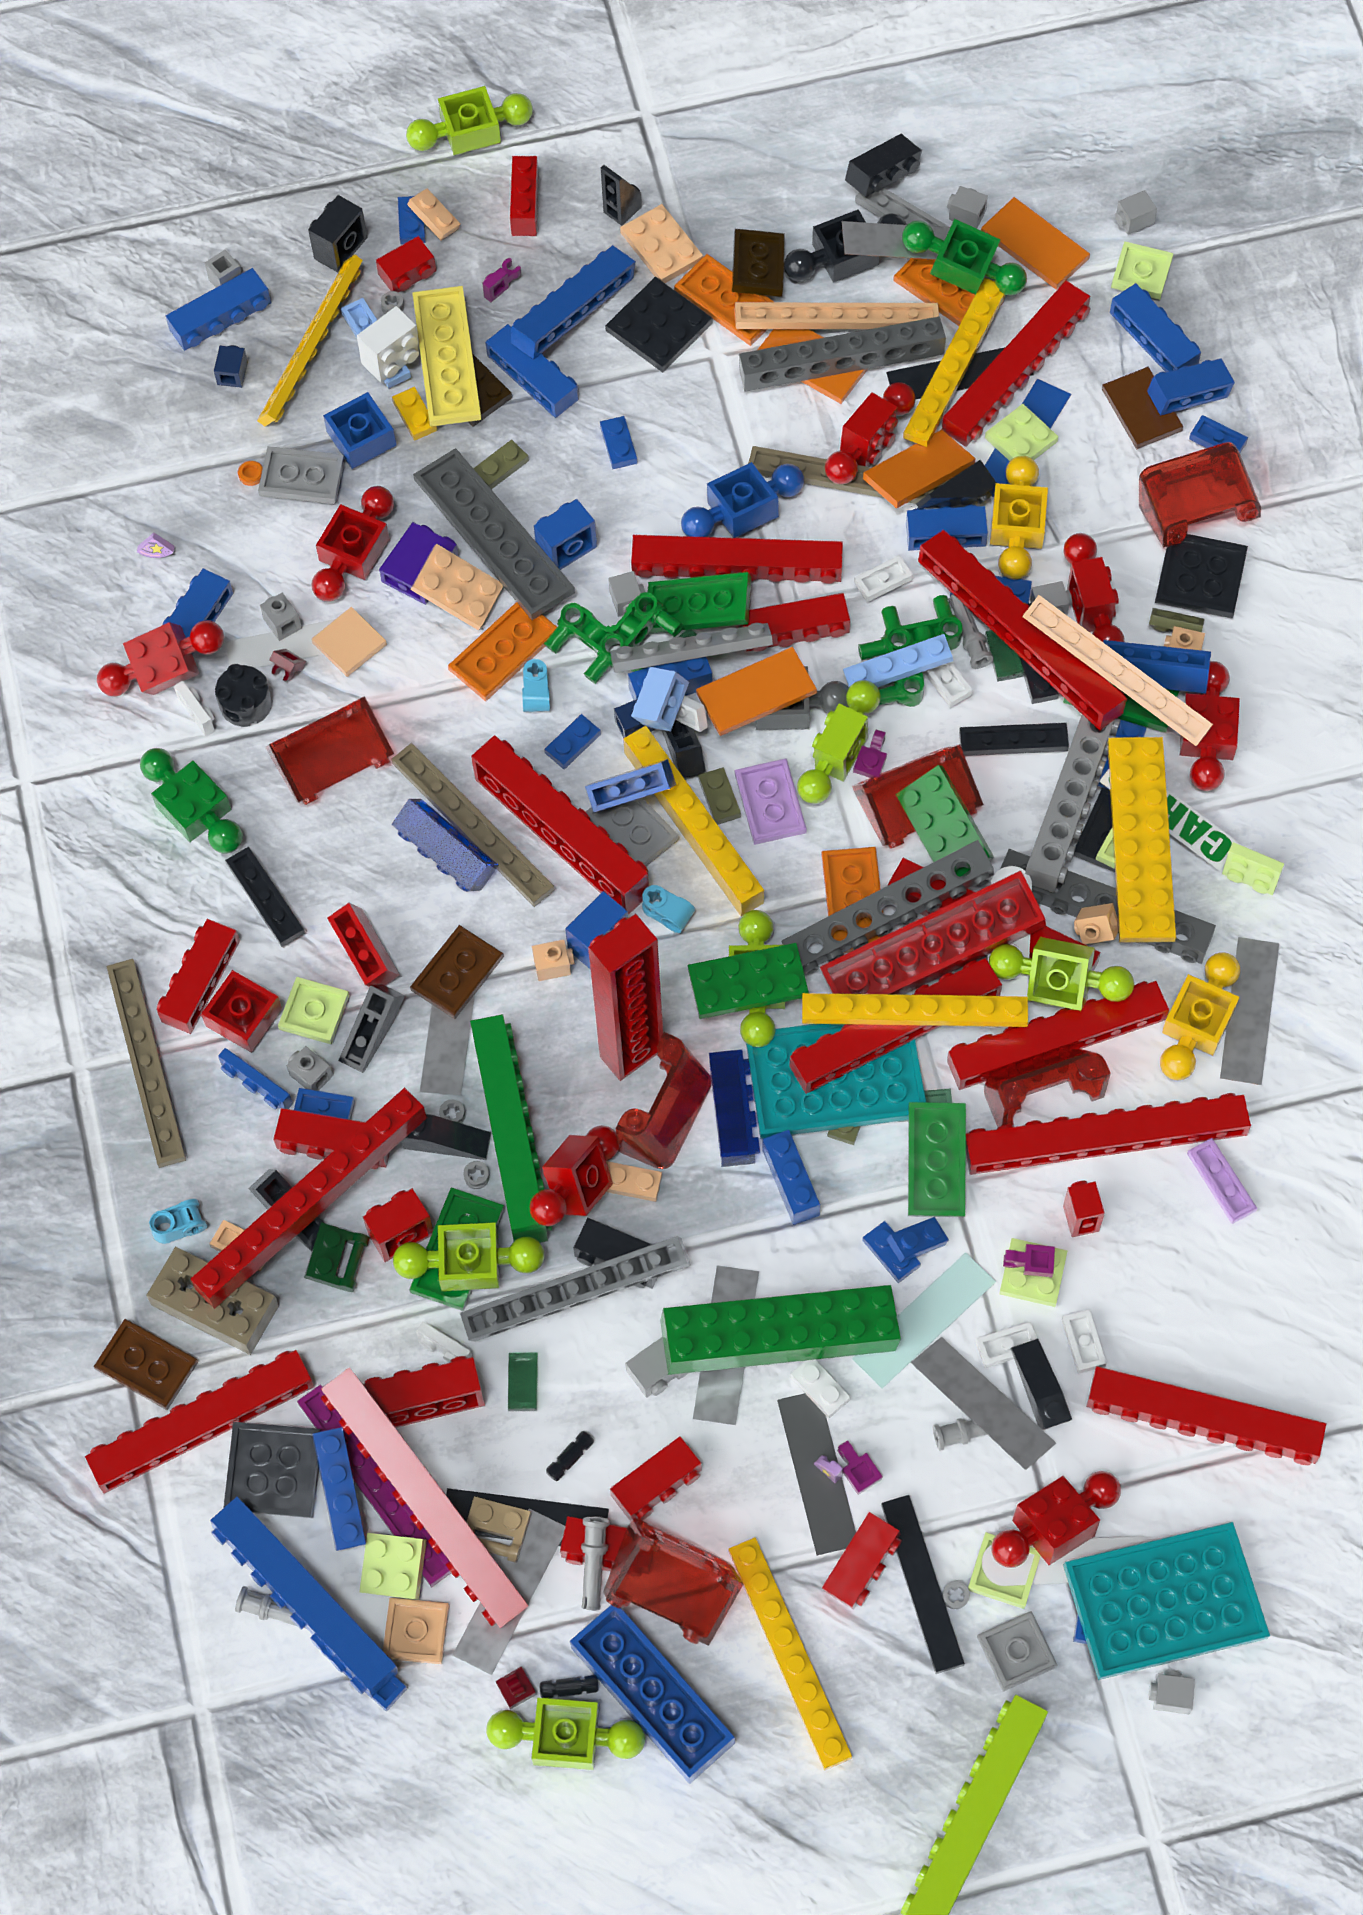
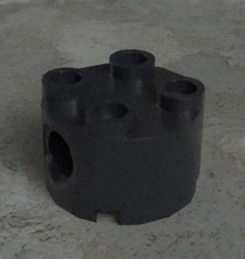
(243, 695)

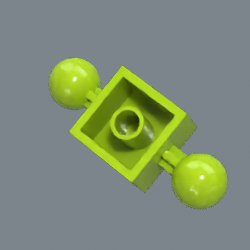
(469, 121)
(840, 742)
(755, 929)
(1061, 973)
(468, 1257)
(565, 1734)

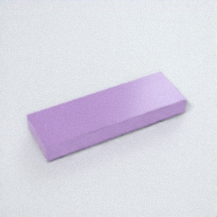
(1222, 1181)

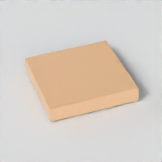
(349, 641)
(415, 1630)

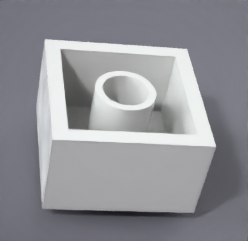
(388, 344)

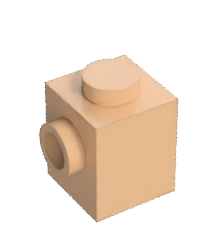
(1185, 639)
(1097, 923)
(552, 960)

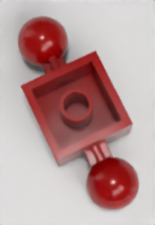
(869, 432)
(352, 543)
(1091, 588)
(160, 658)
(1221, 739)
(575, 1176)
(1056, 1520)

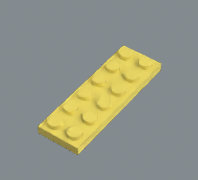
(446, 356)

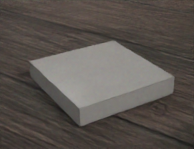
(1017, 1651)

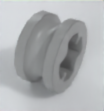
(392, 297)
(460, 1116)
(471, 1168)
(957, 1604)

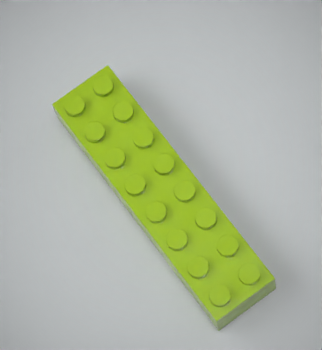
(978, 1809)

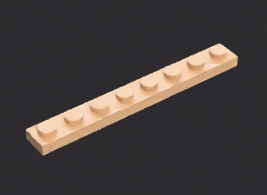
(829, 315)
(1117, 670)

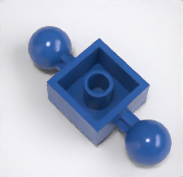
(742, 500)

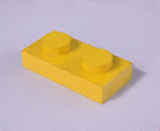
(413, 413)

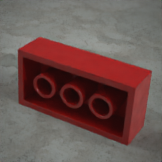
(428, 1392)

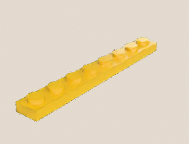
(306, 349)
(954, 364)
(915, 1010)
(790, 1654)

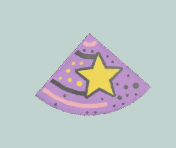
(155, 547)
(830, 1469)

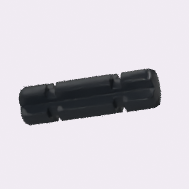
(569, 1455)
(569, 1687)

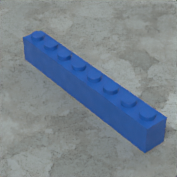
(304, 1598)

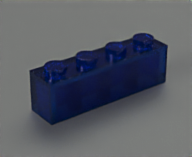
(444, 845)
(732, 1108)

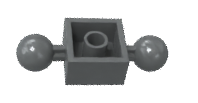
(798, 714)

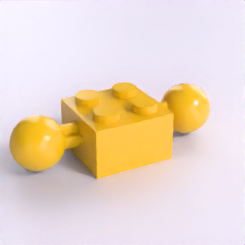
(1018, 517)
(1200, 1015)

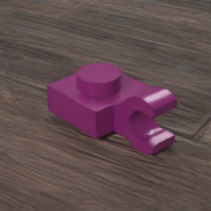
(499, 281)
(871, 760)
(1036, 1260)
(860, 1470)

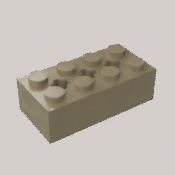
(239, 1331)

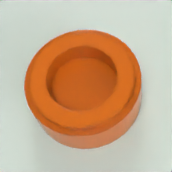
(250, 473)

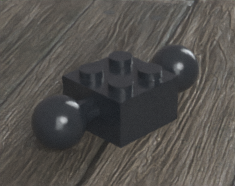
(830, 252)

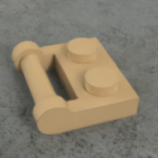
(500, 1521)

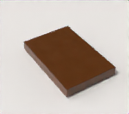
(1137, 411)
(456, 971)
(145, 1364)

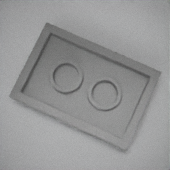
(301, 475)
(636, 828)

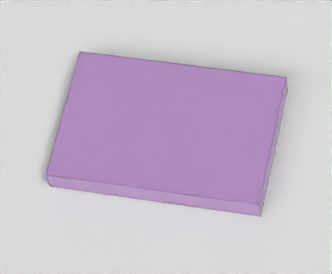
(770, 801)

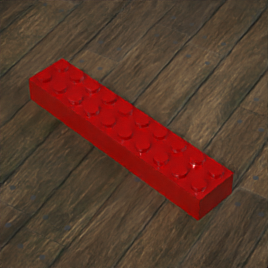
(626, 995)

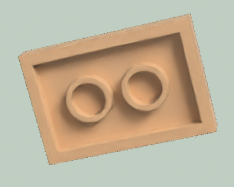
(661, 244)
(457, 586)

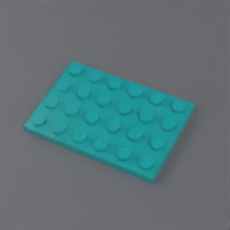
(862, 1097)
(1166, 1600)

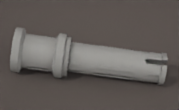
(973, 639)
(955, 1433)
(594, 1549)
(262, 1606)

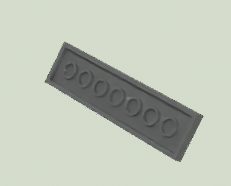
(494, 534)

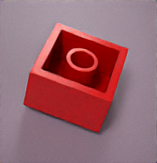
(241, 1011)
(397, 1223)

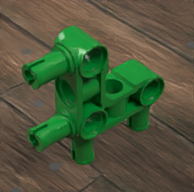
(627, 632)
(910, 635)

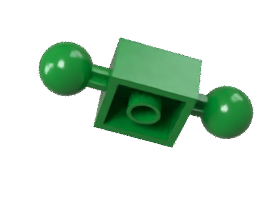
(964, 257)
(191, 801)

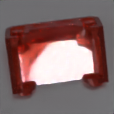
(1195, 490)
(330, 750)
(884, 809)
(1080, 1068)
(660, 1134)
(672, 1581)

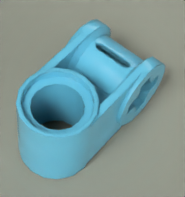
(536, 689)
(670, 910)
(179, 1221)

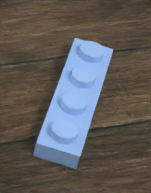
(359, 317)
(901, 662)

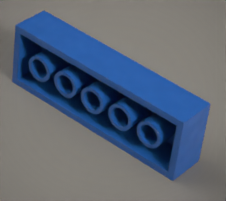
(652, 1692)

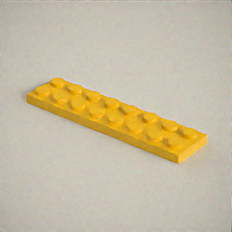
(1141, 840)

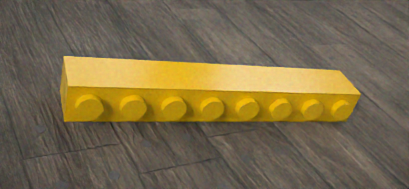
(698, 827)

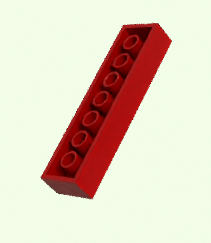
(560, 823)
(939, 941)

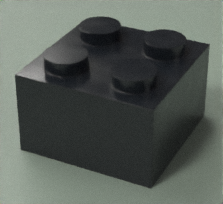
(337, 233)

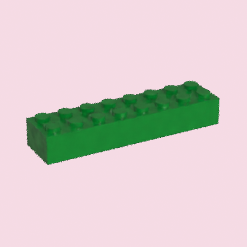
(509, 1123)
(779, 1329)

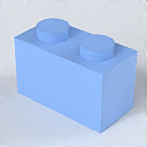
(660, 699)

